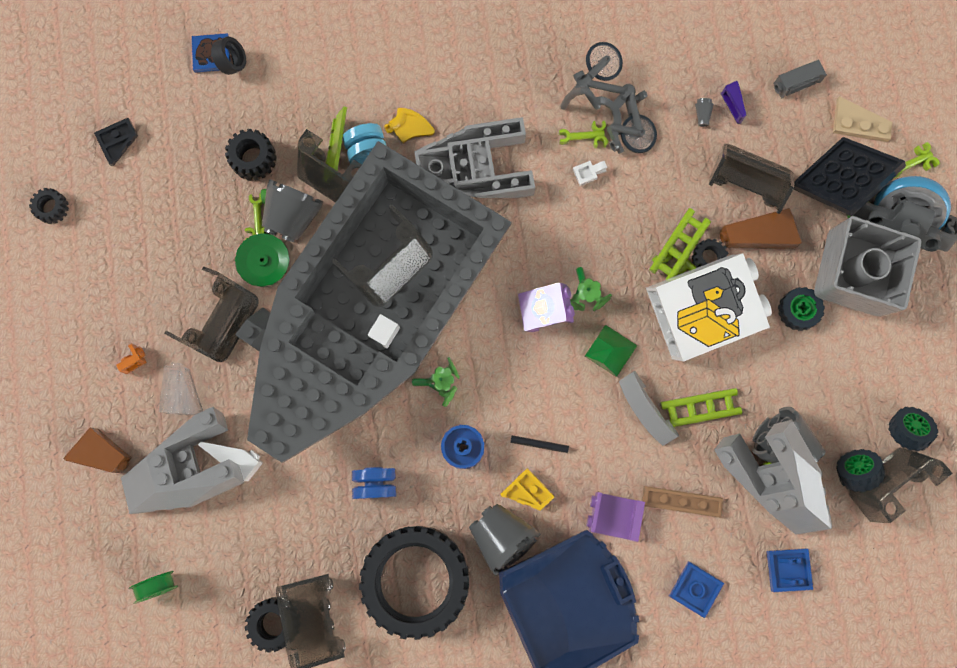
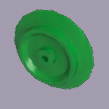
(254, 251)

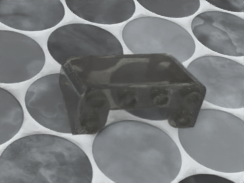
(316, 173)
(899, 469)
(308, 622)

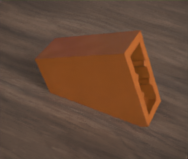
(98, 452)

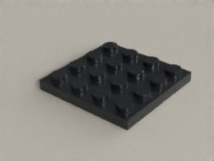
(848, 175)

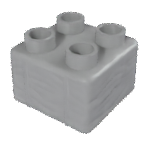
(867, 267)

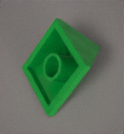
(610, 350)

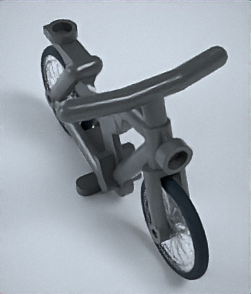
(605, 64)

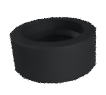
(221, 60)

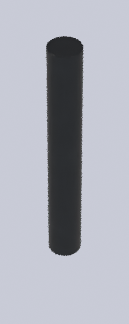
(539, 444)

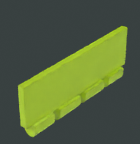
(336, 139)

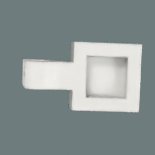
(587, 173)

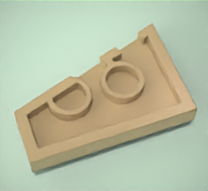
(860, 122)

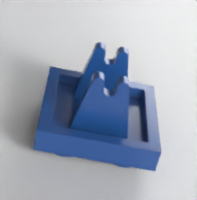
(789, 570)

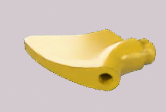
(409, 125)

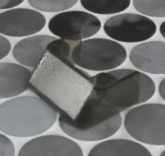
(754, 174)
(396, 270)
(228, 316)

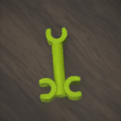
(597, 134)
(923, 156)
(257, 216)

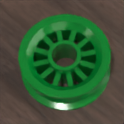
(153, 587)

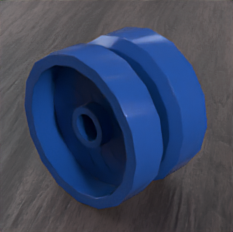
(462, 435)
(374, 486)

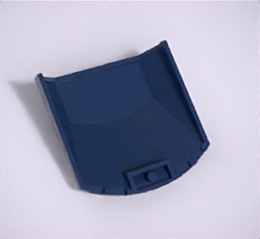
(571, 604)

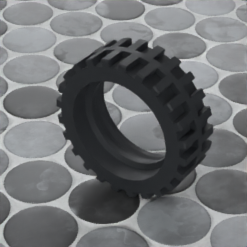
(372, 592)

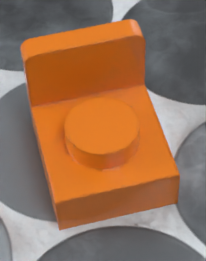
(133, 361)

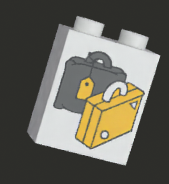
(709, 306)

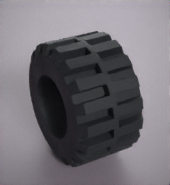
(244, 142)
(256, 630)

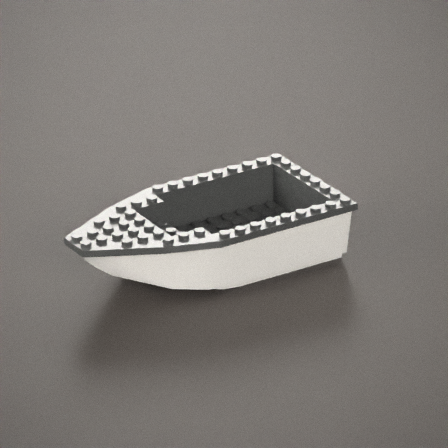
(316, 350)

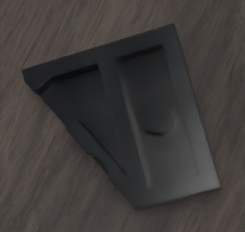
(116, 139)

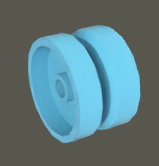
(361, 140)

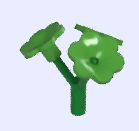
(588, 290)
(442, 381)

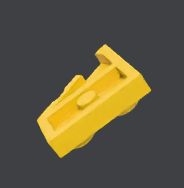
(528, 491)

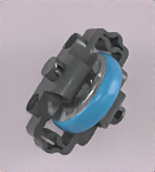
(916, 208)

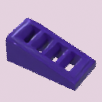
(734, 101)

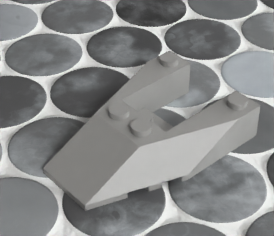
(467, 162)
(171, 474)
(786, 489)

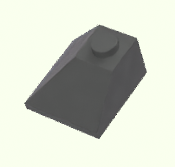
(254, 328)

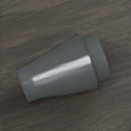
(704, 110)

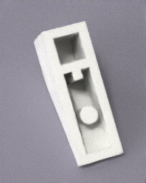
(247, 461)

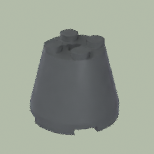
(288, 211)
(764, 450)
(502, 537)

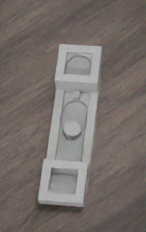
(646, 410)

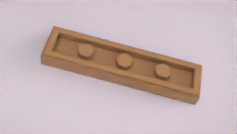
(682, 501)

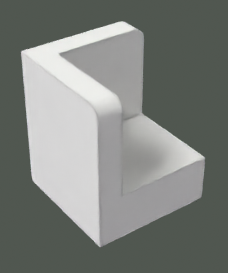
(384, 331)

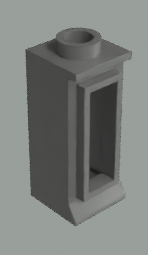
(799, 78)

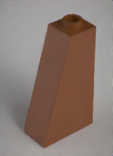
(763, 232)

